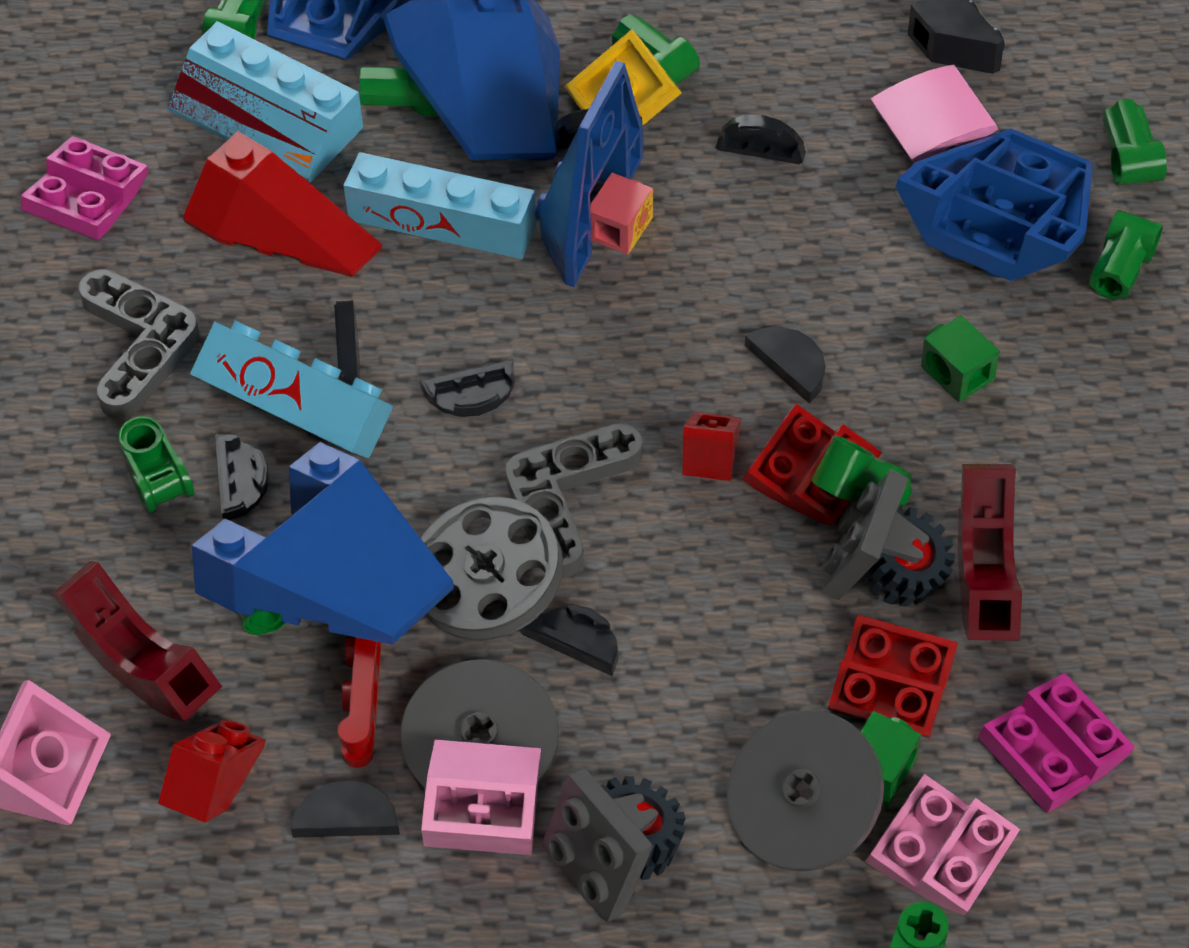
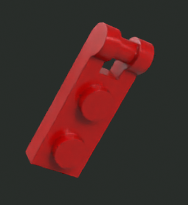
(361, 701)

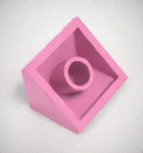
(47, 756)

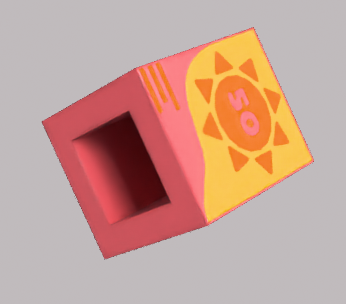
(621, 213)

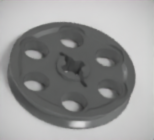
(510, 563)

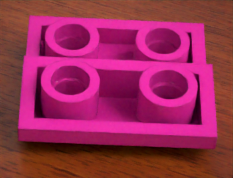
(84, 188)
(1056, 742)

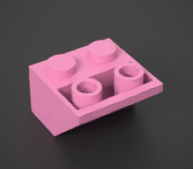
(481, 797)

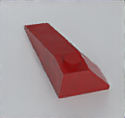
(265, 204)

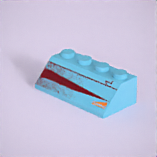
(267, 96)

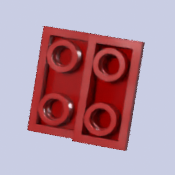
(790, 460)
(893, 674)

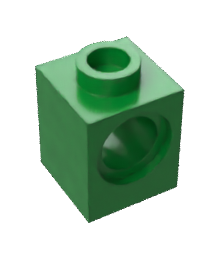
(959, 358)
(896, 749)

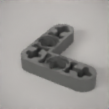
(151, 340)
(547, 488)

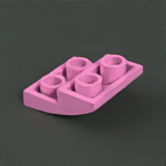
(933, 113)
(942, 846)

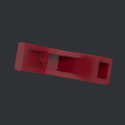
(986, 553)
(156, 670)

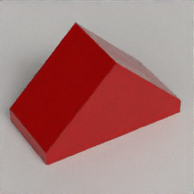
(710, 445)

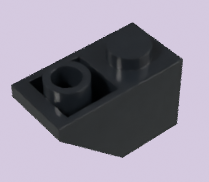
(956, 35)

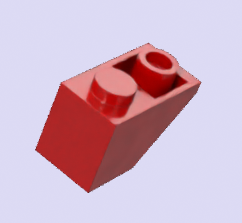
(209, 769)

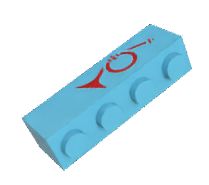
(440, 205)
(291, 389)

